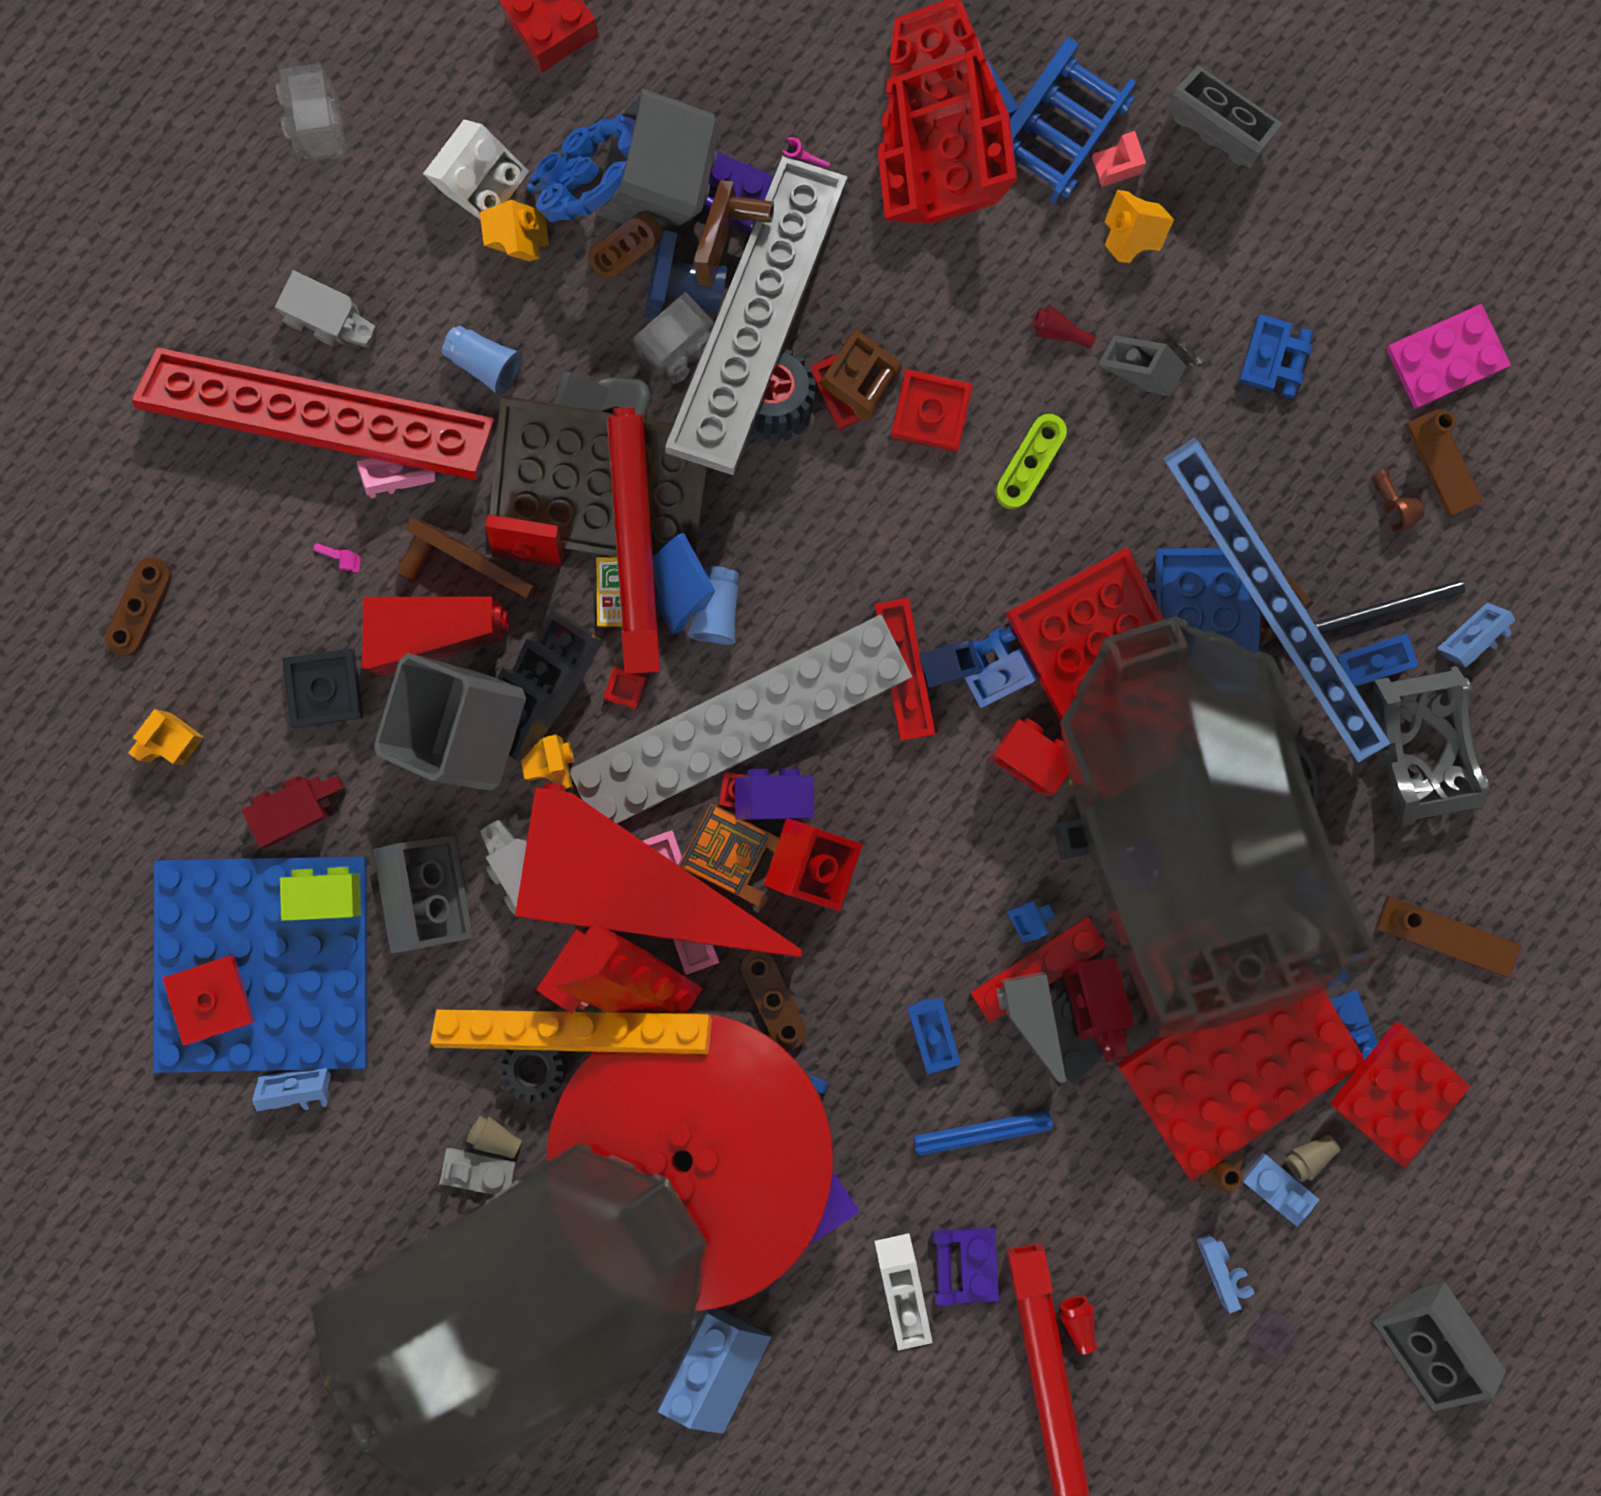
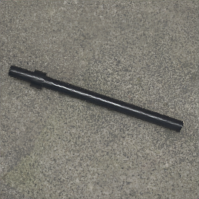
(1382, 609)

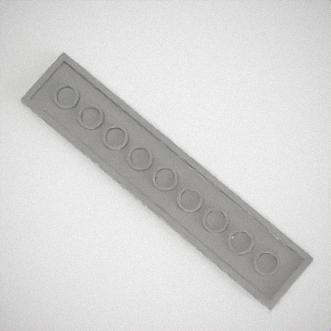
(756, 317)
(742, 722)

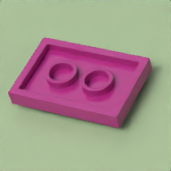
(1448, 356)

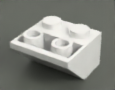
(475, 169)

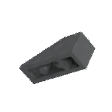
(1031, 1011)

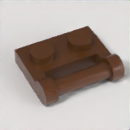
(851, 368)

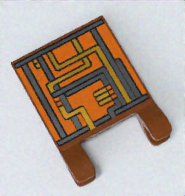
(728, 853)

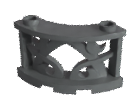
(1406, 791)

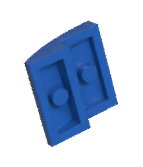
(680, 583)

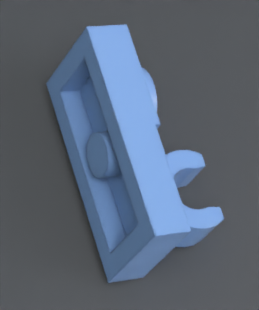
(1477, 635)
(291, 1088)
(1280, 1189)
(1215, 1257)

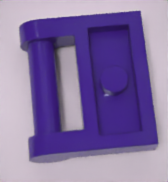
(747, 183)
(977, 1265)

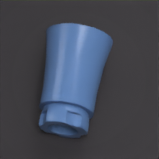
(482, 358)
(717, 621)

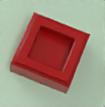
(624, 688)

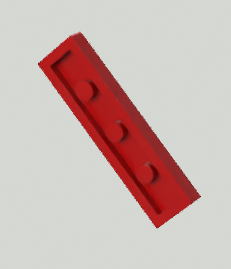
(910, 697)
(1051, 958)

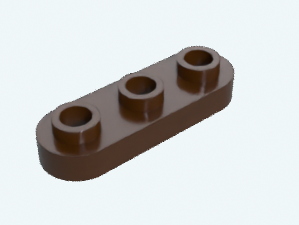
(625, 245)
(150, 595)
(774, 1016)

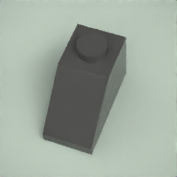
(1144, 364)

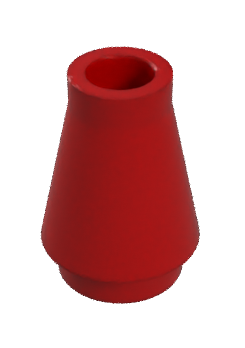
(1078, 1320)

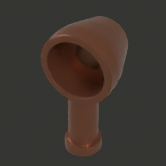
(1409, 509)

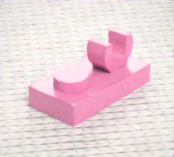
(384, 476)

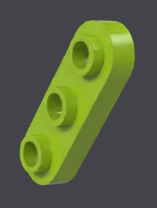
(1041, 450)

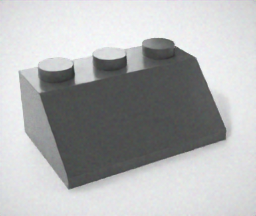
(1222, 117)
(422, 893)
(1441, 1348)

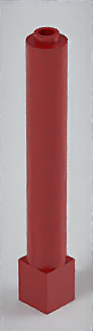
(633, 541)
(1047, 1369)

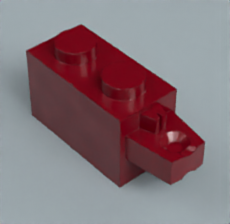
(292, 809)
(1100, 1005)

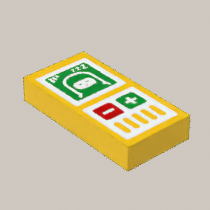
(608, 593)

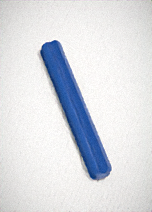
(983, 1133)

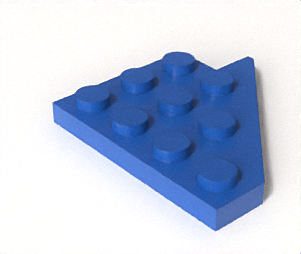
(1206, 593)

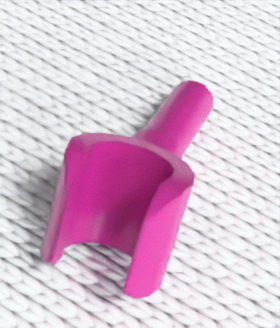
(804, 156)
(348, 559)

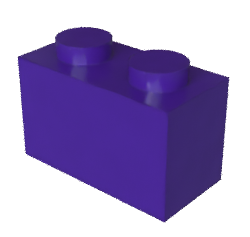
(774, 797)

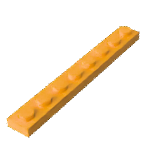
(572, 1031)

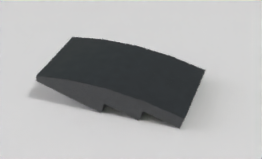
(549, 676)

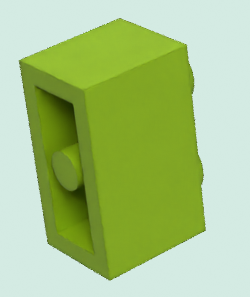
(320, 896)

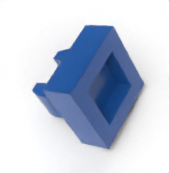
(1030, 920)

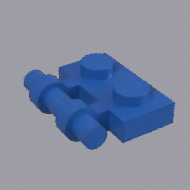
(1265, 355)
(1004, 675)

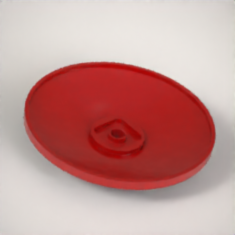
(753, 1140)

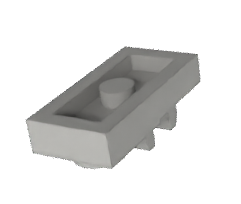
(477, 1171)

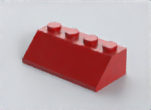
(624, 977)

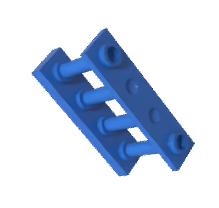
(1047, 92)

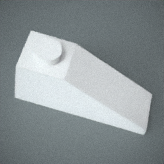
(903, 1291)

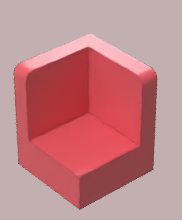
(1119, 161)

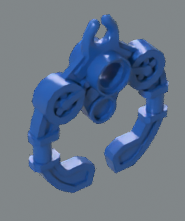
(565, 173)

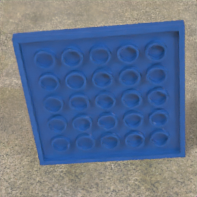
(298, 974)

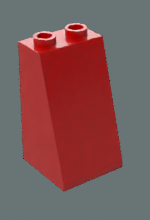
(427, 628)

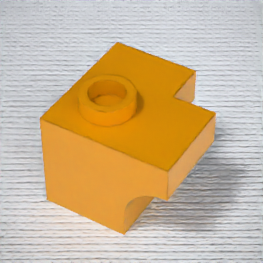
(1135, 226)
(514, 230)
(166, 737)
(549, 760)

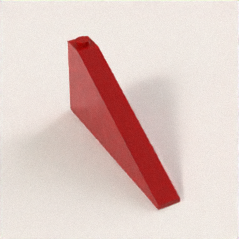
(593, 870)

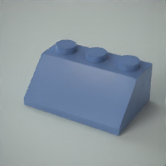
(713, 1372)

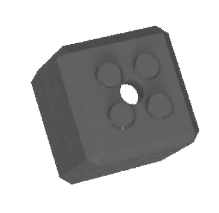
(665, 162)
(449, 722)

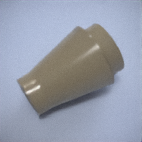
(493, 1138)
(1311, 1158)

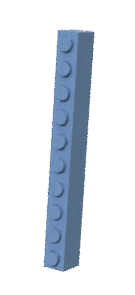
(1276, 599)

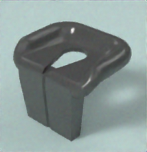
(604, 395)

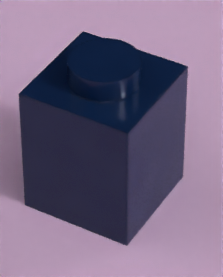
(950, 663)

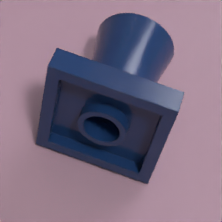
(675, 277)

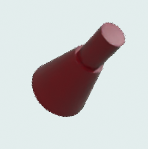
(1054, 325)

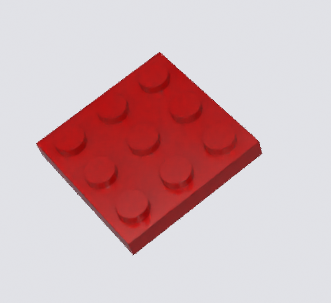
(1400, 1094)

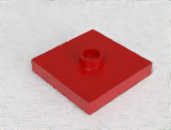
(931, 410)
(524, 540)
(208, 1000)

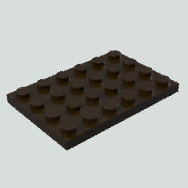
(558, 473)

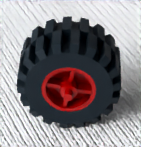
(787, 401)

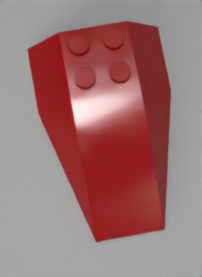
(944, 121)

